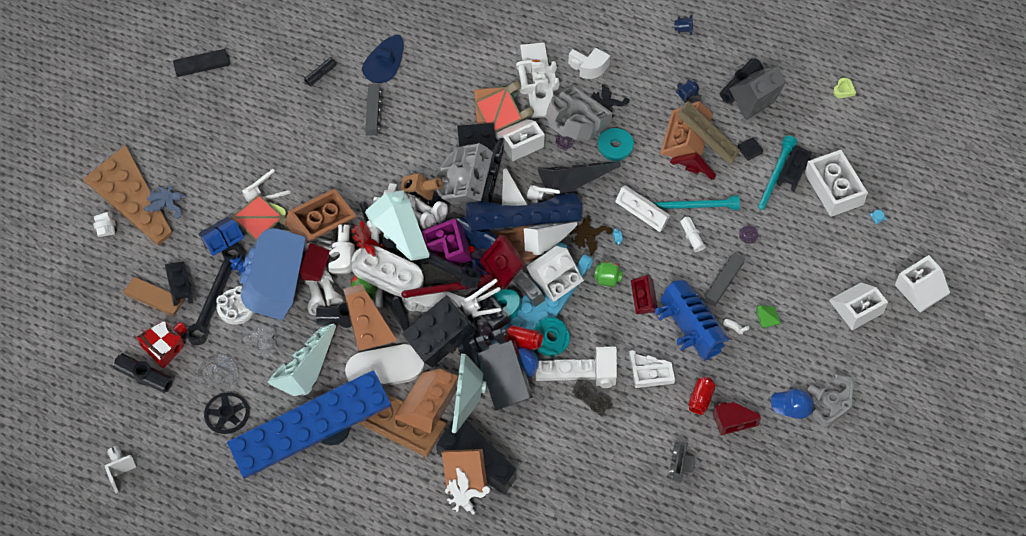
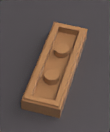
(152, 296)

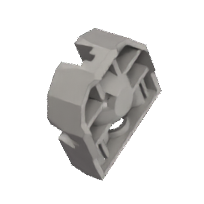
(579, 113)
(465, 173)

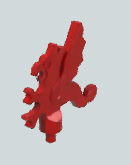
(363, 236)

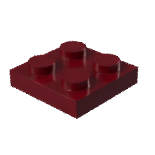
(502, 261)

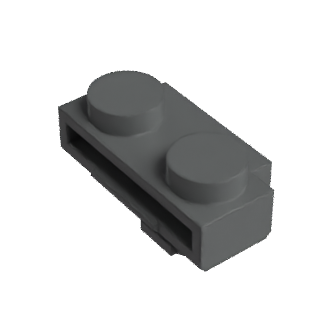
(683, 462)

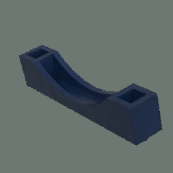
(556, 210)

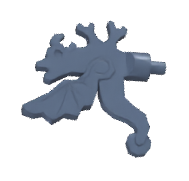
(165, 197)

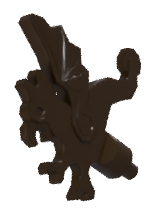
(585, 231)

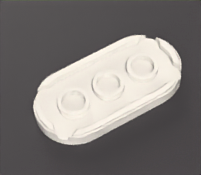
(387, 271)
(391, 364)

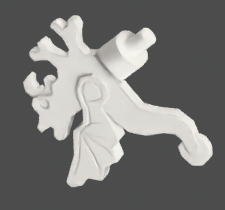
(461, 495)

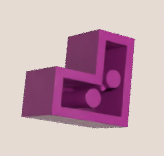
(448, 238)

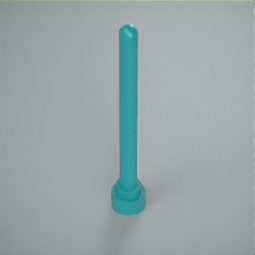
(787, 145)
(731, 202)

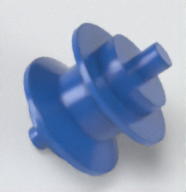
(237, 264)

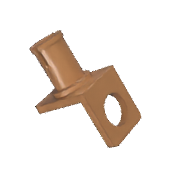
(421, 185)

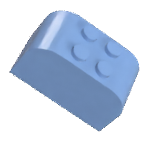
(272, 273)

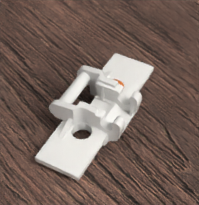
(544, 79)

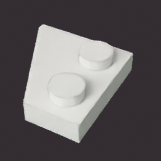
(650, 371)

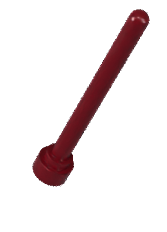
(484, 280)

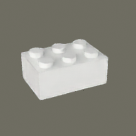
(836, 183)

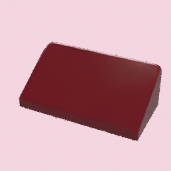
(314, 263)
(644, 295)

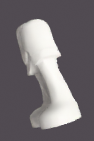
(430, 214)
(333, 298)

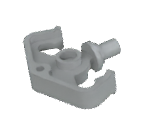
(837, 402)

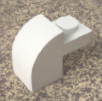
(590, 66)

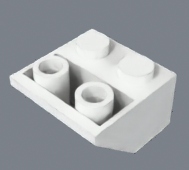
(521, 139)
(555, 273)
(923, 284)
(859, 304)

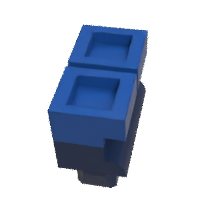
(214, 236)

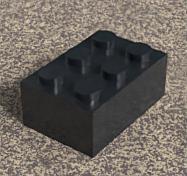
(439, 331)

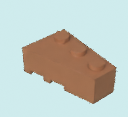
(366, 320)

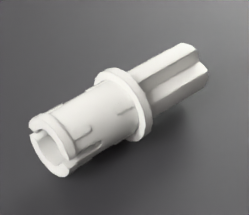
(692, 234)

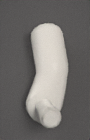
(734, 325)

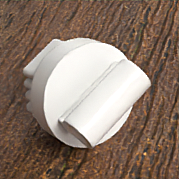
(104, 224)

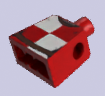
(162, 342)

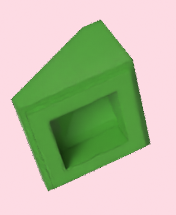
(767, 316)

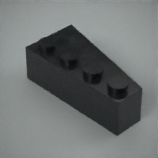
(499, 471)

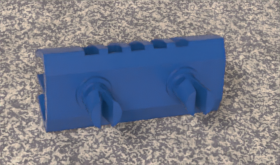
(693, 319)

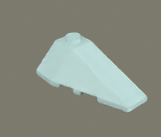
(398, 222)
(302, 372)
(468, 391)

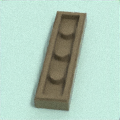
(708, 132)

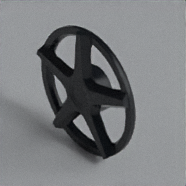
(226, 413)

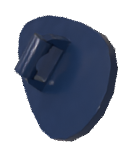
(384, 60)

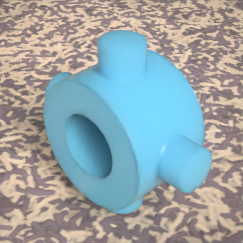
(878, 216)
(617, 236)

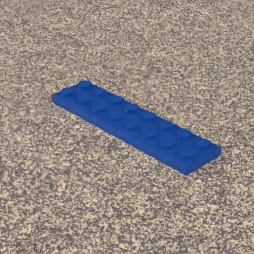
(308, 424)

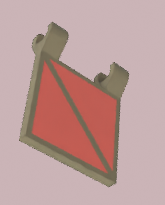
(501, 108)
(258, 217)

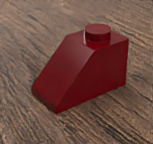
(734, 418)

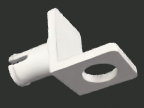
(118, 465)

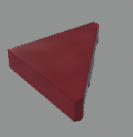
(694, 164)

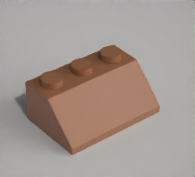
(681, 138)
(319, 215)
(428, 399)

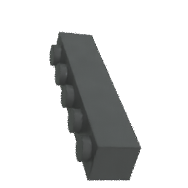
(373, 109)
(724, 279)
(528, 288)

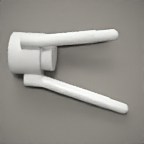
(252, 190)
(538, 194)
(471, 304)

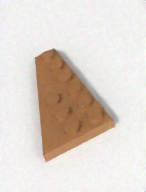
(125, 190)

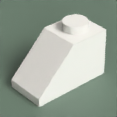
(605, 366)

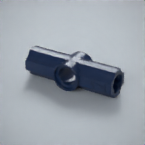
(478, 238)

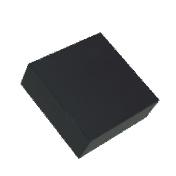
(750, 149)

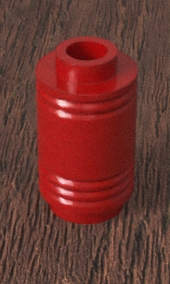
(525, 337)
(701, 395)

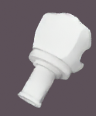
(346, 251)

